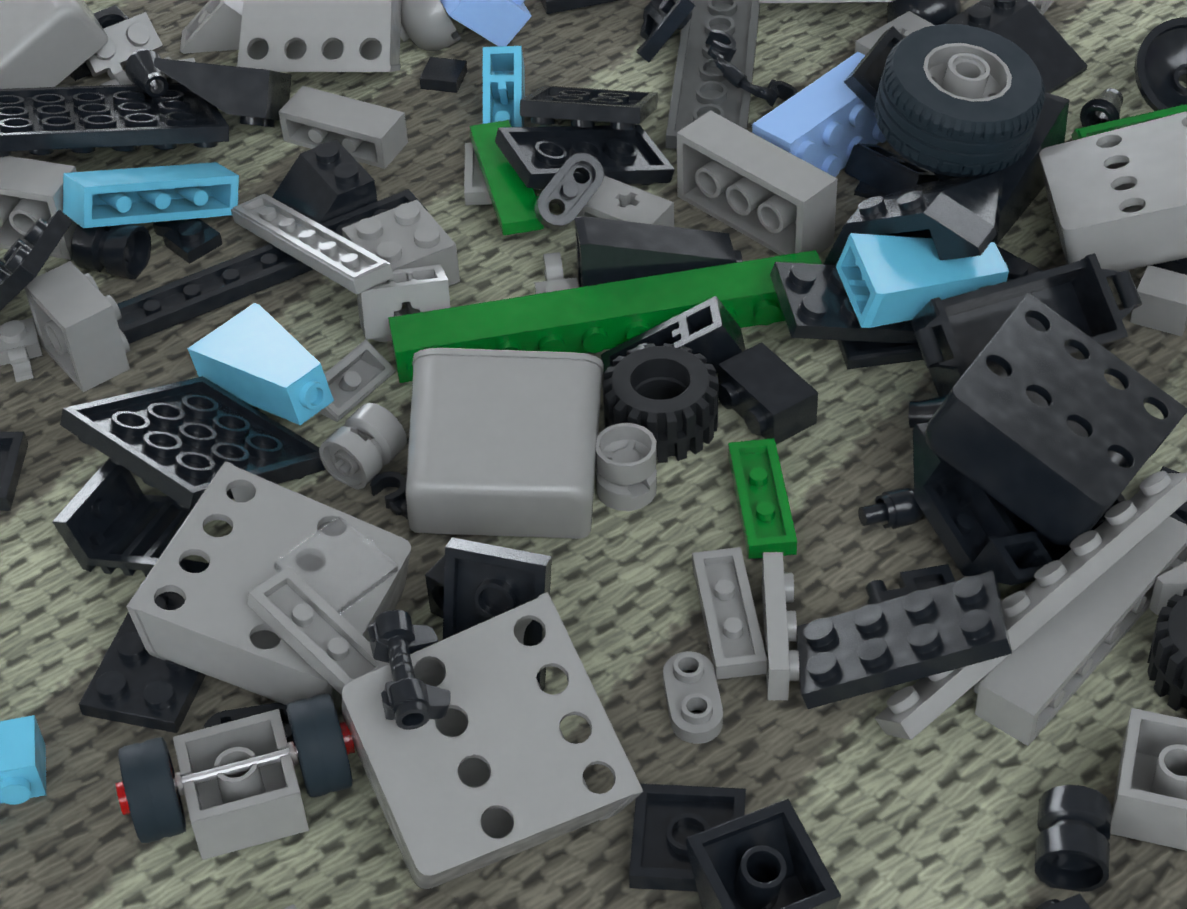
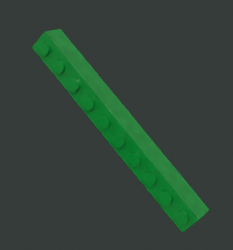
(592, 315)

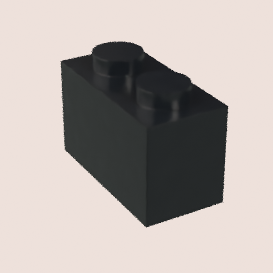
(767, 394)

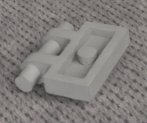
(122, 41)

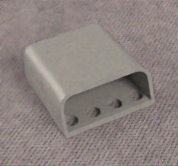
(320, 35)
(45, 41)
(1121, 194)
(503, 442)
(215, 625)
(497, 763)

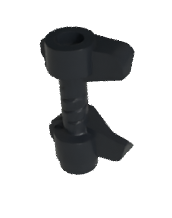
(406, 697)

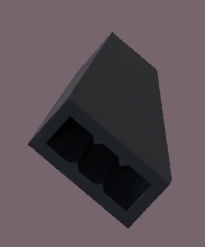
(1025, 177)
(632, 250)

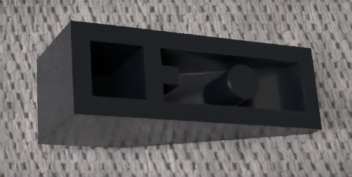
(703, 328)

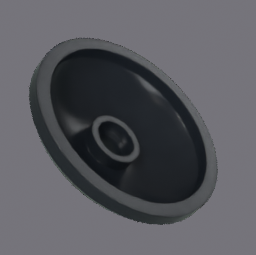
(1162, 64)

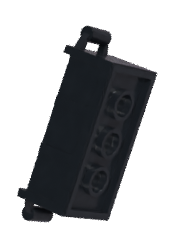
(961, 326)

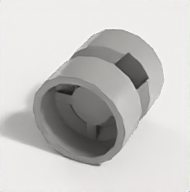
(363, 445)
(626, 466)

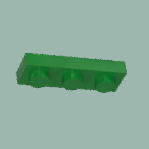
(762, 498)

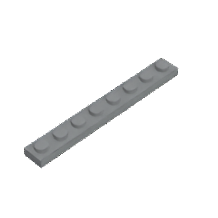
(1055, 587)

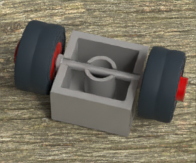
(237, 777)

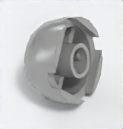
(427, 25)

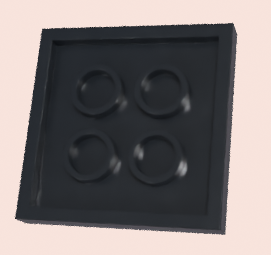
(588, 106)

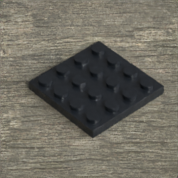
(185, 433)

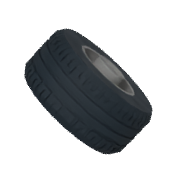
(959, 100)

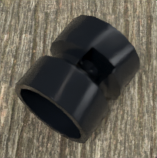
(118, 248)
(1073, 838)

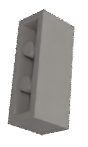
(364, 129)

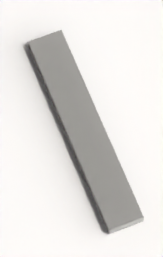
(312, 243)

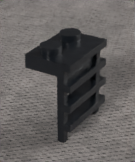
(117, 524)

